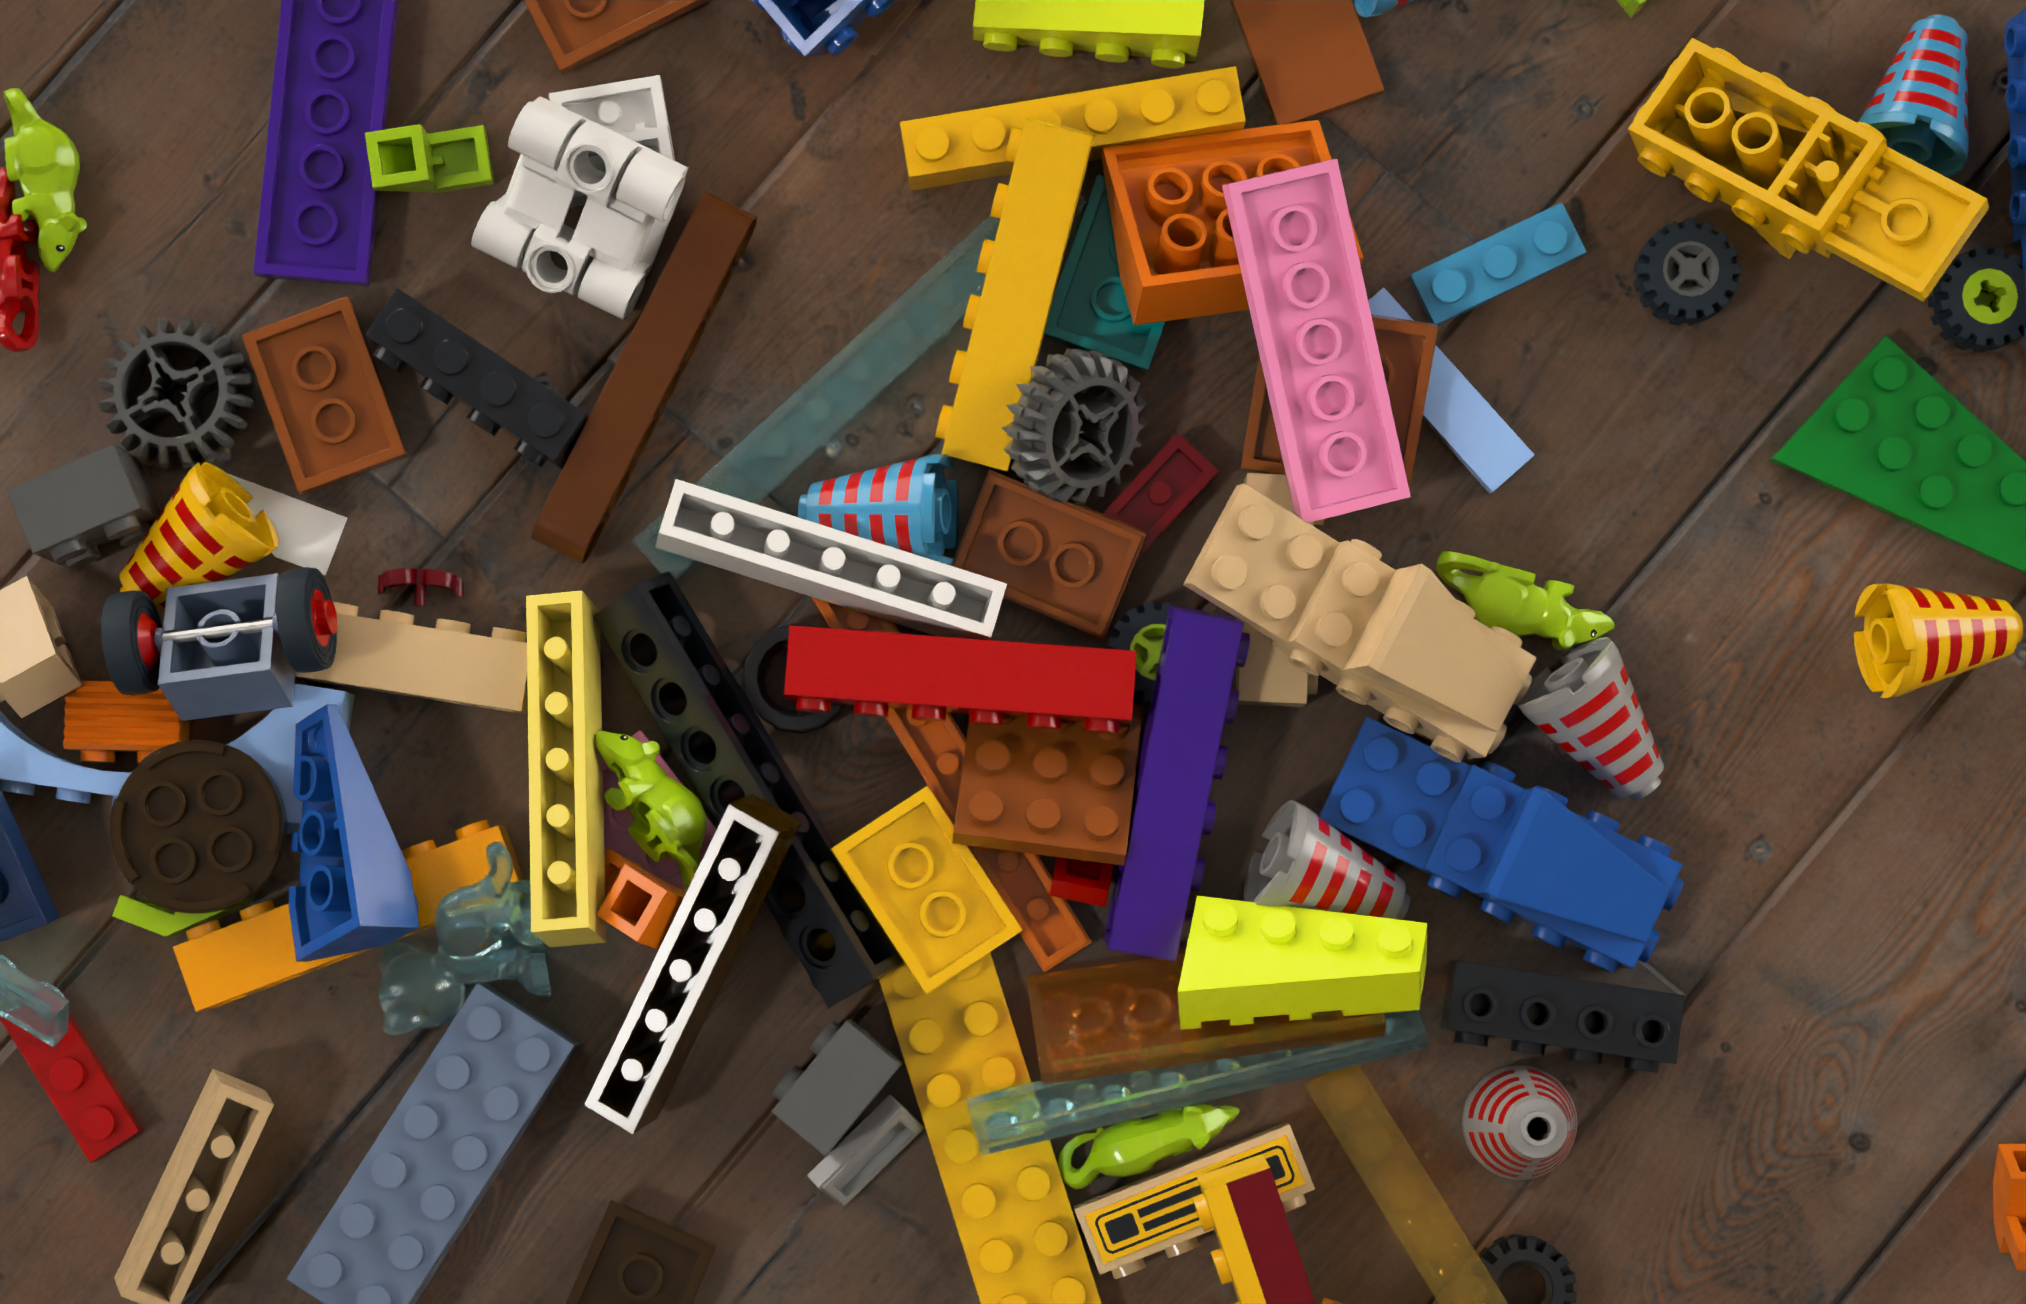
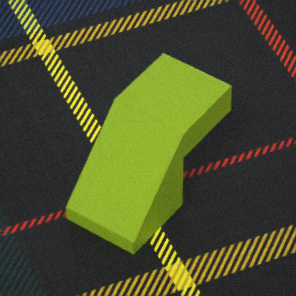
(432, 162)
(162, 920)

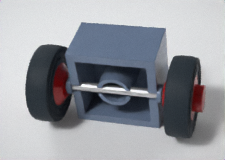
(222, 642)

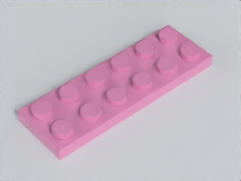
(1316, 340)

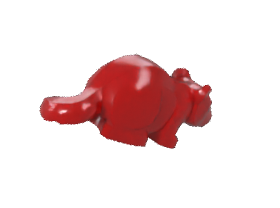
(17, 275)

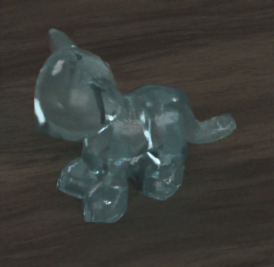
(429, 987)

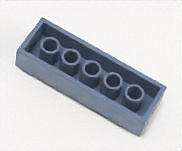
(436, 1154)

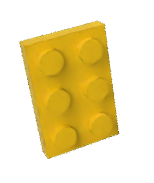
(925, 890)

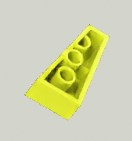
(1111, 28)
(1296, 962)

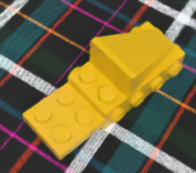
(1802, 171)

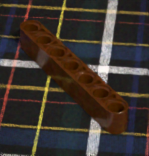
(644, 378)

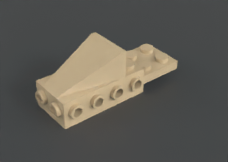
(1365, 626)

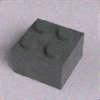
(86, 507)
(835, 1086)

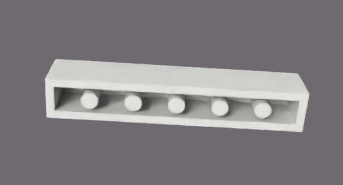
(829, 564)

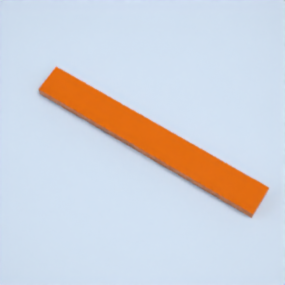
(1019, 877)

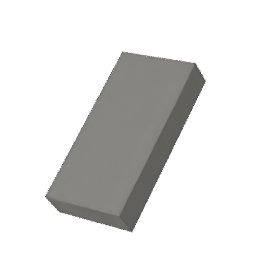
(865, 1151)

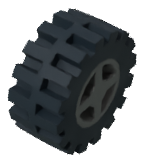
(1701, 258)

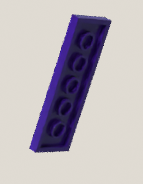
(317, 173)

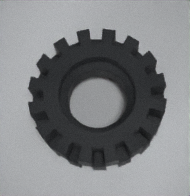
(1537, 1254)

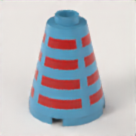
(1925, 97)
(894, 505)

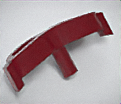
(420, 579)

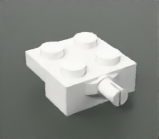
(627, 107)

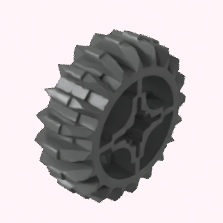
(153, 403)
(1062, 424)

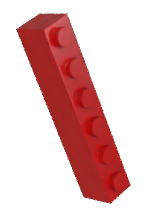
(960, 677)

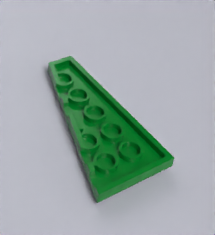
(1915, 456)

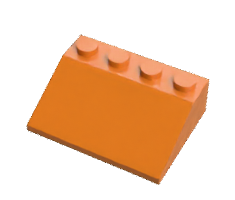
(1174, 218)

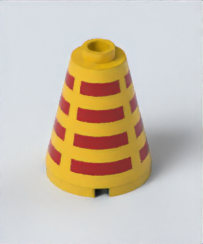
(199, 536)
(1929, 636)

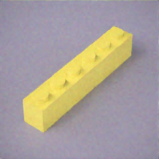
(565, 769)

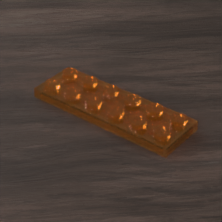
(1129, 1021)

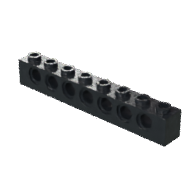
(733, 757)

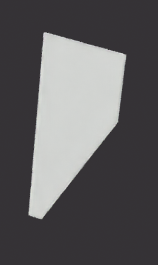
(304, 530)

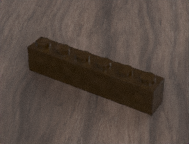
(692, 962)

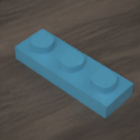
(1497, 265)

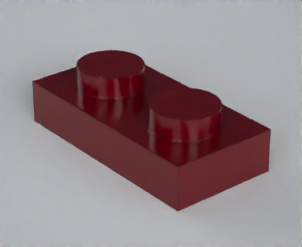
(1163, 489)

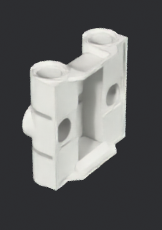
(620, 221)

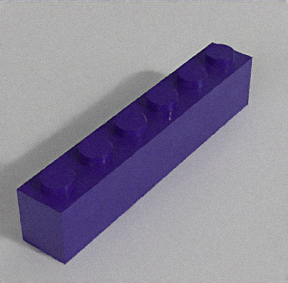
(1175, 781)

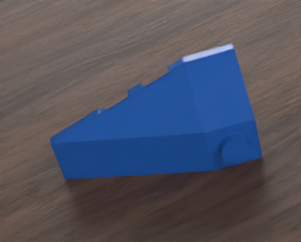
(352, 871)

